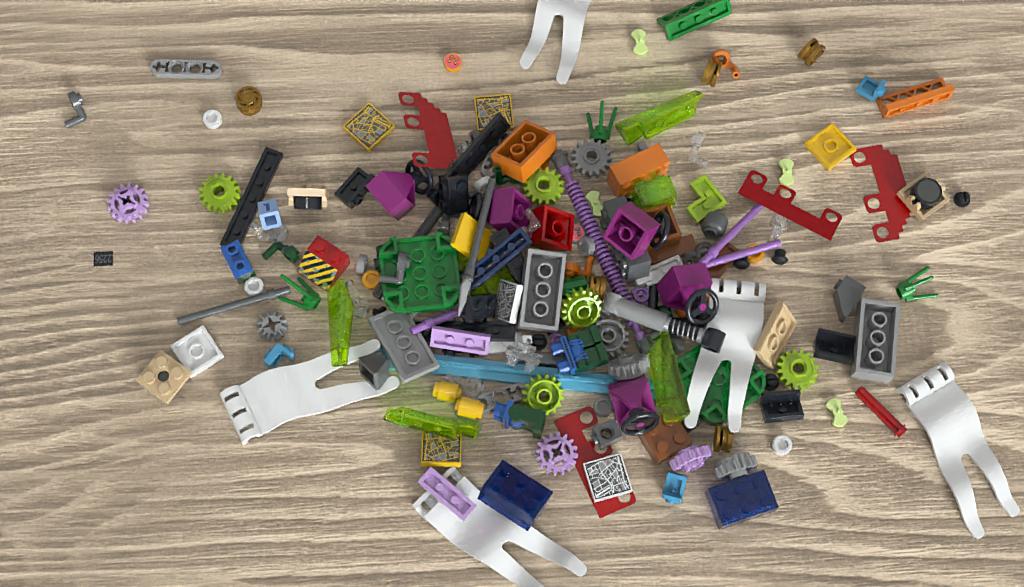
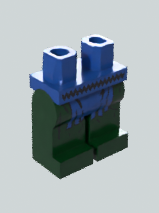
(238, 261)
(581, 351)
(520, 417)

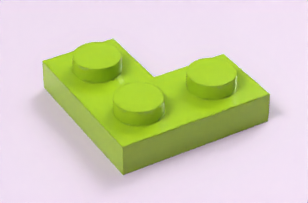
(709, 199)

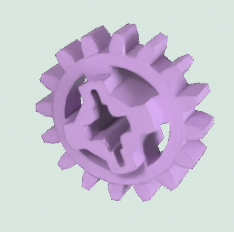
(128, 196)
(550, 449)
(691, 458)

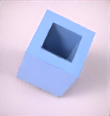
(269, 214)

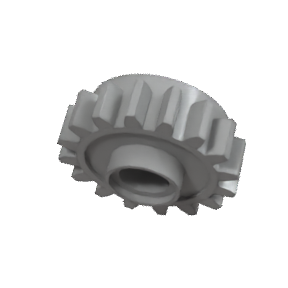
(594, 150)
(617, 332)
(628, 365)
(735, 466)

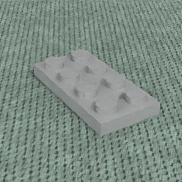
(406, 351)

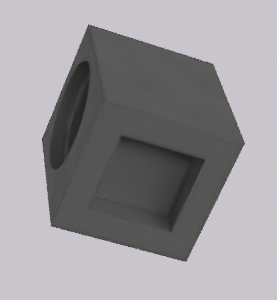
(612, 428)

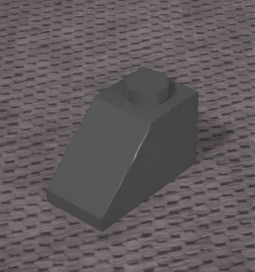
(846, 296)
(374, 369)

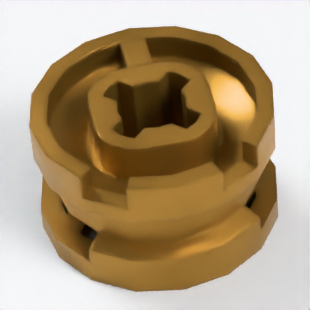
(811, 52)
(710, 70)
(249, 101)
(598, 285)
(722, 439)

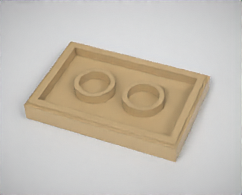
(775, 335)

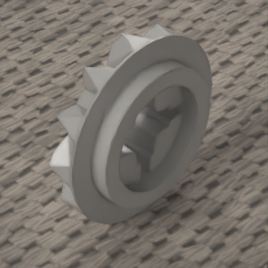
(280, 328)

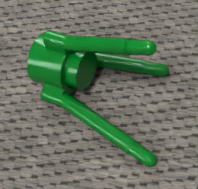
(600, 131)
(906, 290)
(310, 299)

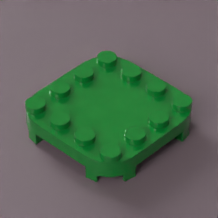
(430, 280)
(716, 399)

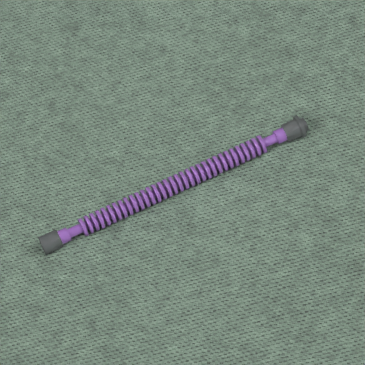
(601, 251)

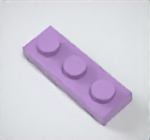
(460, 340)
(447, 494)

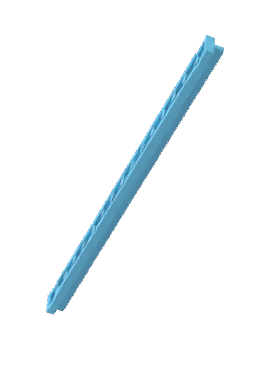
(503, 373)

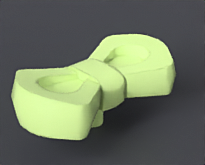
(640, 47)
(786, 166)
(593, 198)
(835, 406)

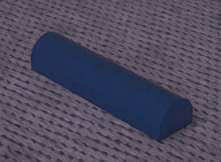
(499, 257)

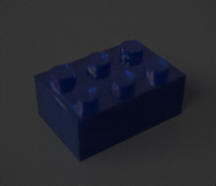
(515, 495)
(741, 499)

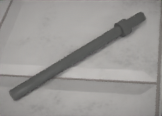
(270, 295)

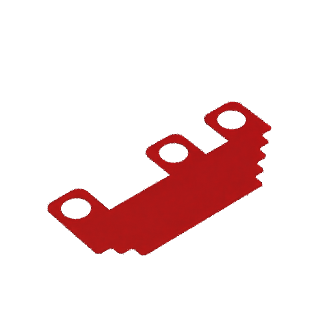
(436, 132)
(889, 181)

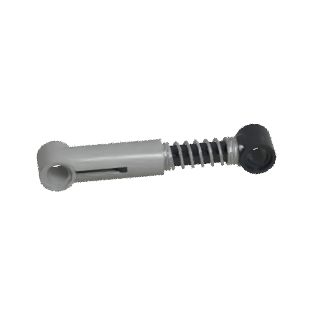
(618, 306)

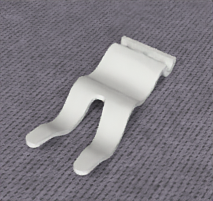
(573, 21)
(742, 321)
(291, 393)
(956, 431)
(488, 530)

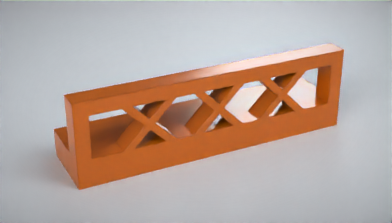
(914, 101)

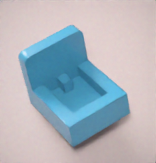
(871, 89)
(273, 356)
(674, 487)

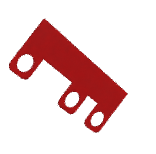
(783, 207)
(586, 452)

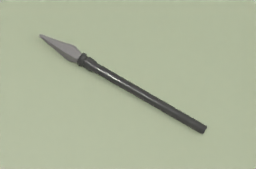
(467, 279)

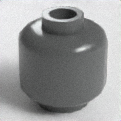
(714, 225)

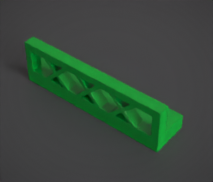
(693, 17)

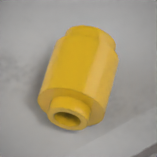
(447, 391)
(469, 408)

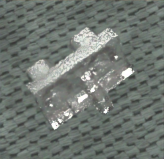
(515, 353)

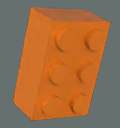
(524, 150)
(637, 168)

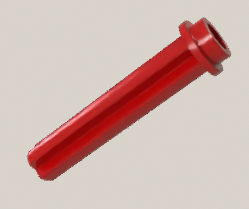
(880, 411)

